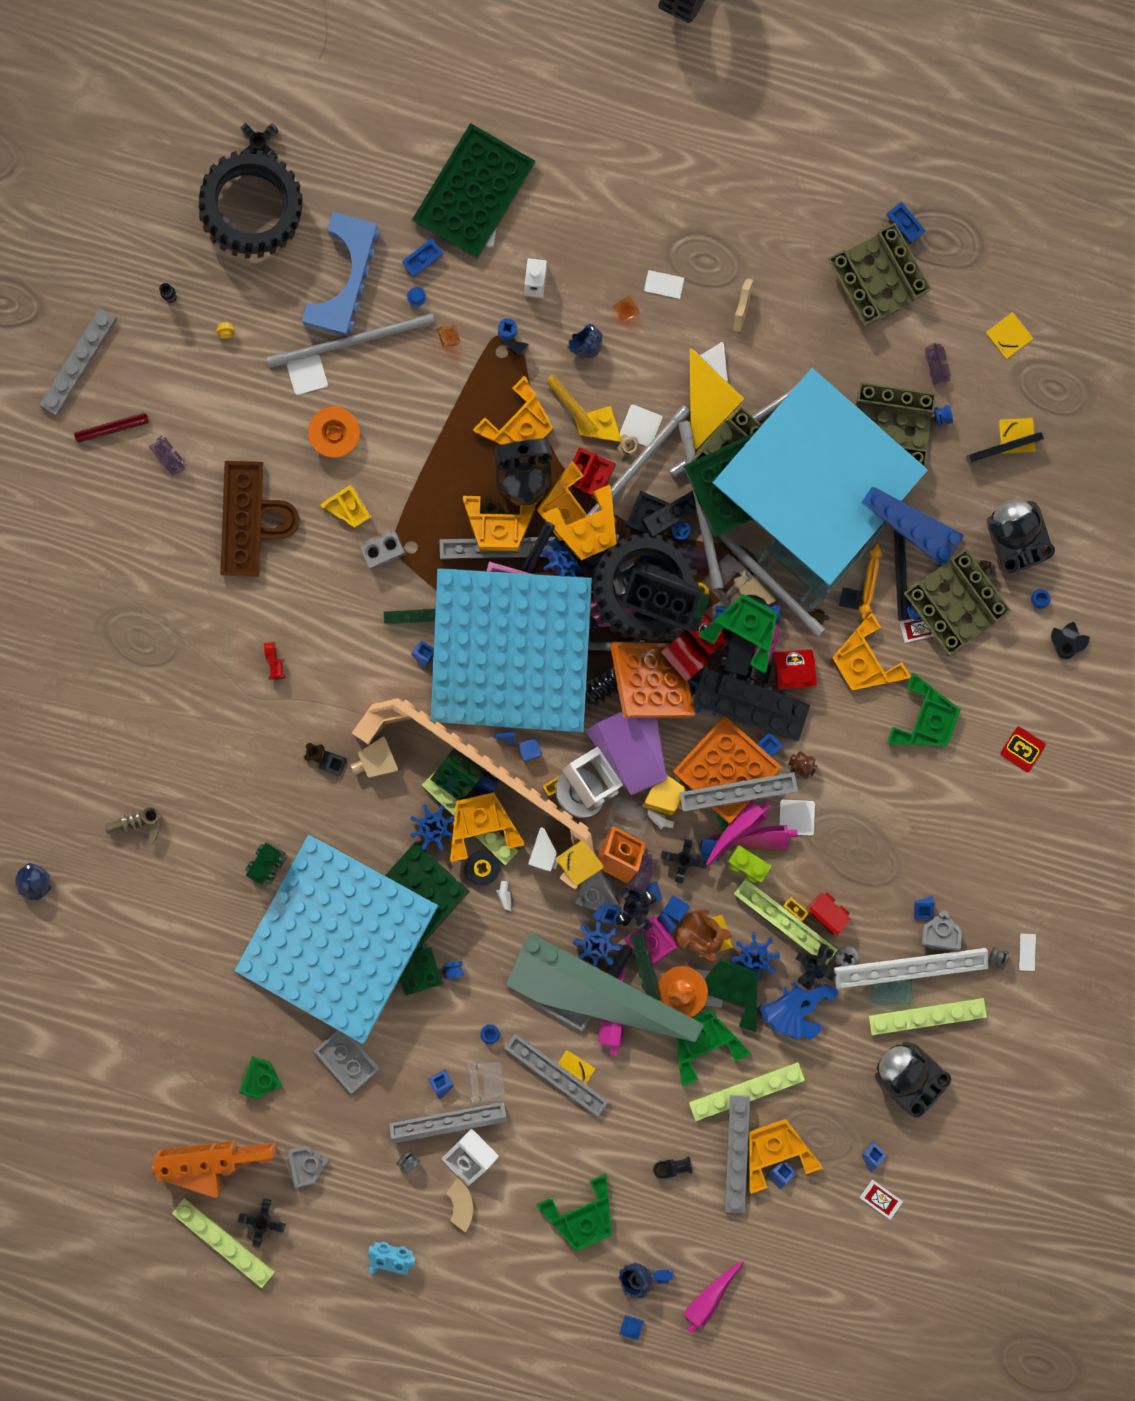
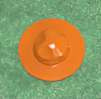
(333, 432)
(684, 990)

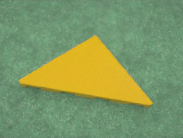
(710, 399)

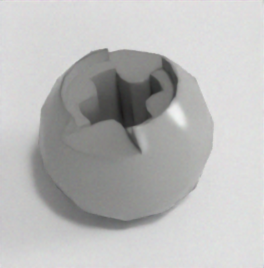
(849, 951)

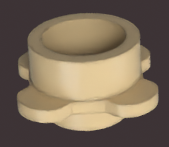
(632, 444)

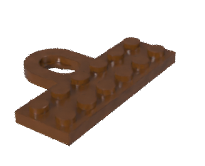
(243, 519)

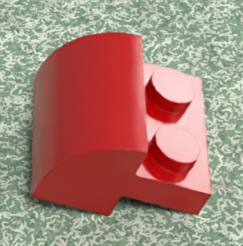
(595, 472)
(685, 656)

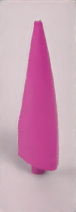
(746, 822)
(768, 837)
(612, 1032)
(706, 1303)

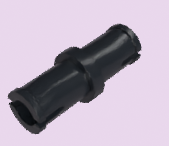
(168, 293)

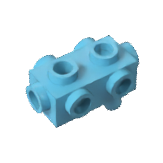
(390, 1258)

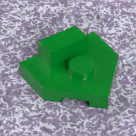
(259, 1078)

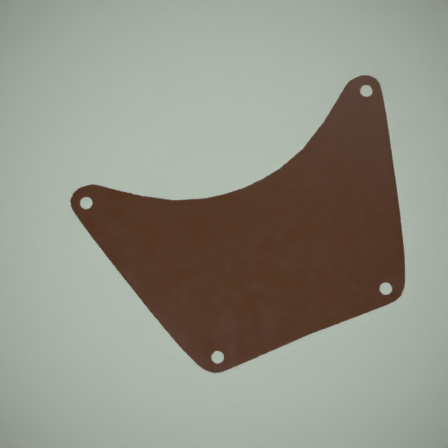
(466, 466)

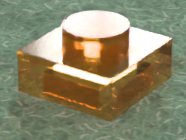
(626, 308)
(448, 336)

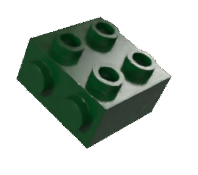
(457, 774)
(265, 864)
(421, 972)

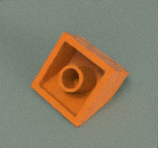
(621, 854)

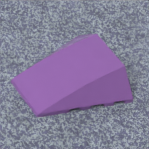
(631, 749)

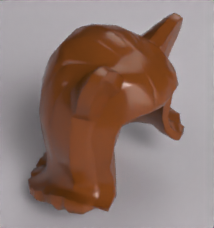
(701, 934)

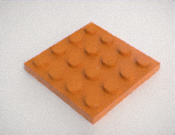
(649, 682)
(725, 758)

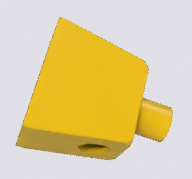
(664, 797)

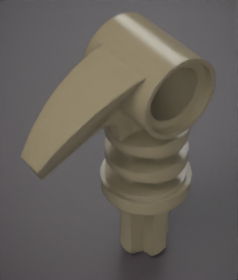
(133, 821)

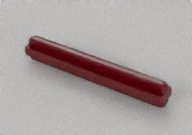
(111, 427)

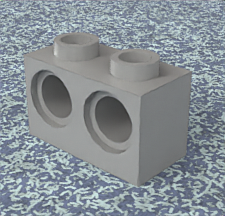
(385, 555)

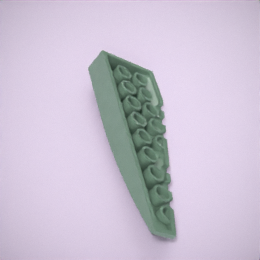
(572, 984)

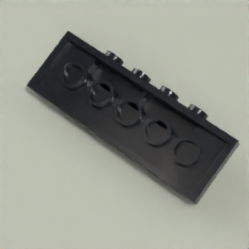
(750, 703)

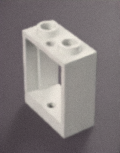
(604, 770)

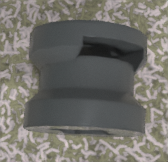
(998, 958)
(410, 1163)

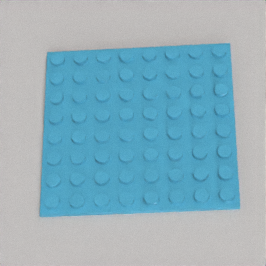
(812, 471)
(511, 650)
(336, 938)

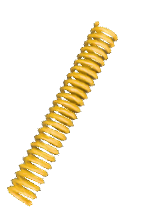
(573, 404)

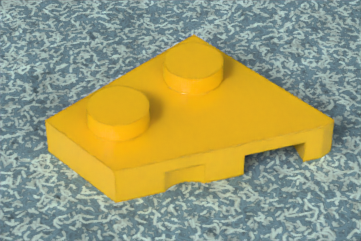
(605, 421)
(347, 507)

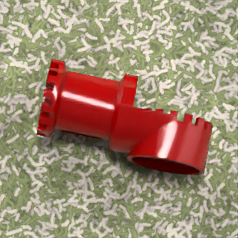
(275, 664)

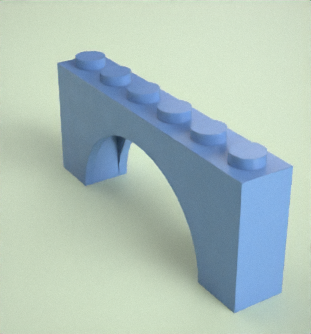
(338, 313)

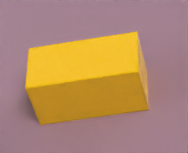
(550, 787)
(795, 909)

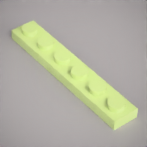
(493, 841)
(781, 918)
(927, 1016)
(754, 1088)
(223, 1242)

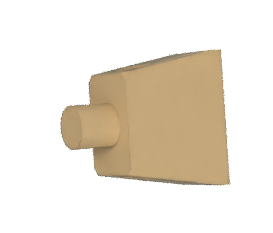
(376, 760)

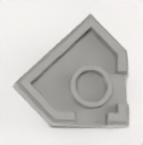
(596, 891)
(942, 934)
(304, 1165)

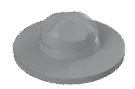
(570, 799)

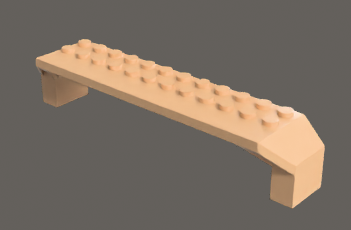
(397, 711)

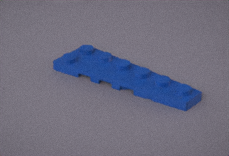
(923, 531)

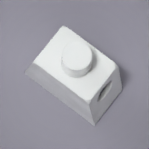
(535, 277)

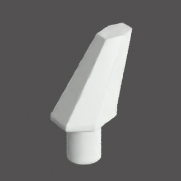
(659, 819)
(504, 895)

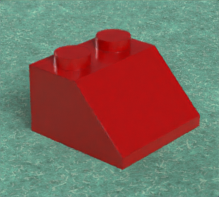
(828, 913)

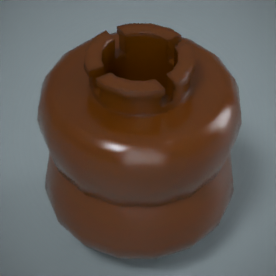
(802, 765)

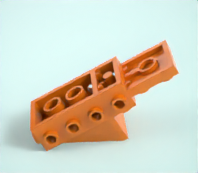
(204, 1164)

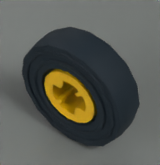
(472, 871)

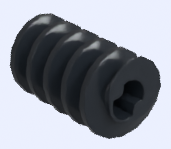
(602, 688)

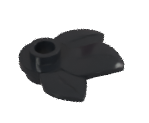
(1070, 638)

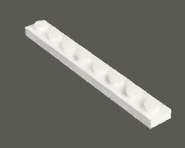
(911, 968)

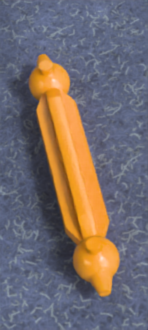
(870, 581)

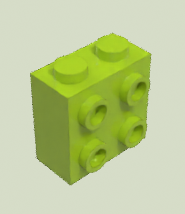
(749, 864)

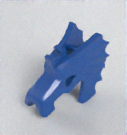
(787, 1014)

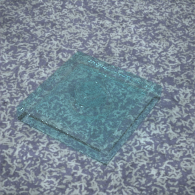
(892, 992)

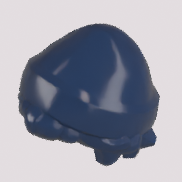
(586, 342)
(33, 882)
(635, 1280)

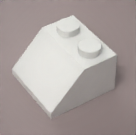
(543, 853)
(469, 1157)

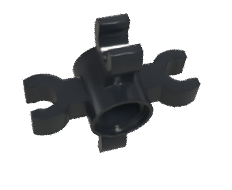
(270, 132)
(675, 857)
(636, 909)
(815, 966)
(251, 1220)

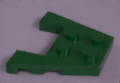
(737, 986)

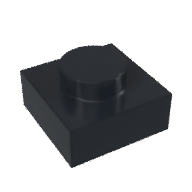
(850, 598)

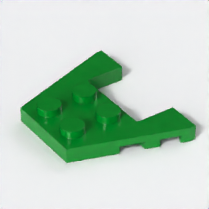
(750, 621)
(934, 721)
(711, 1037)
(586, 1223)

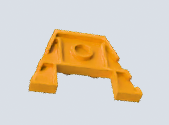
(526, 424)
(563, 499)
(498, 531)
(590, 533)
(859, 663)
(477, 817)
(772, 1145)

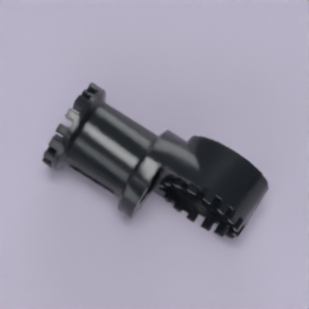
(672, 1169)

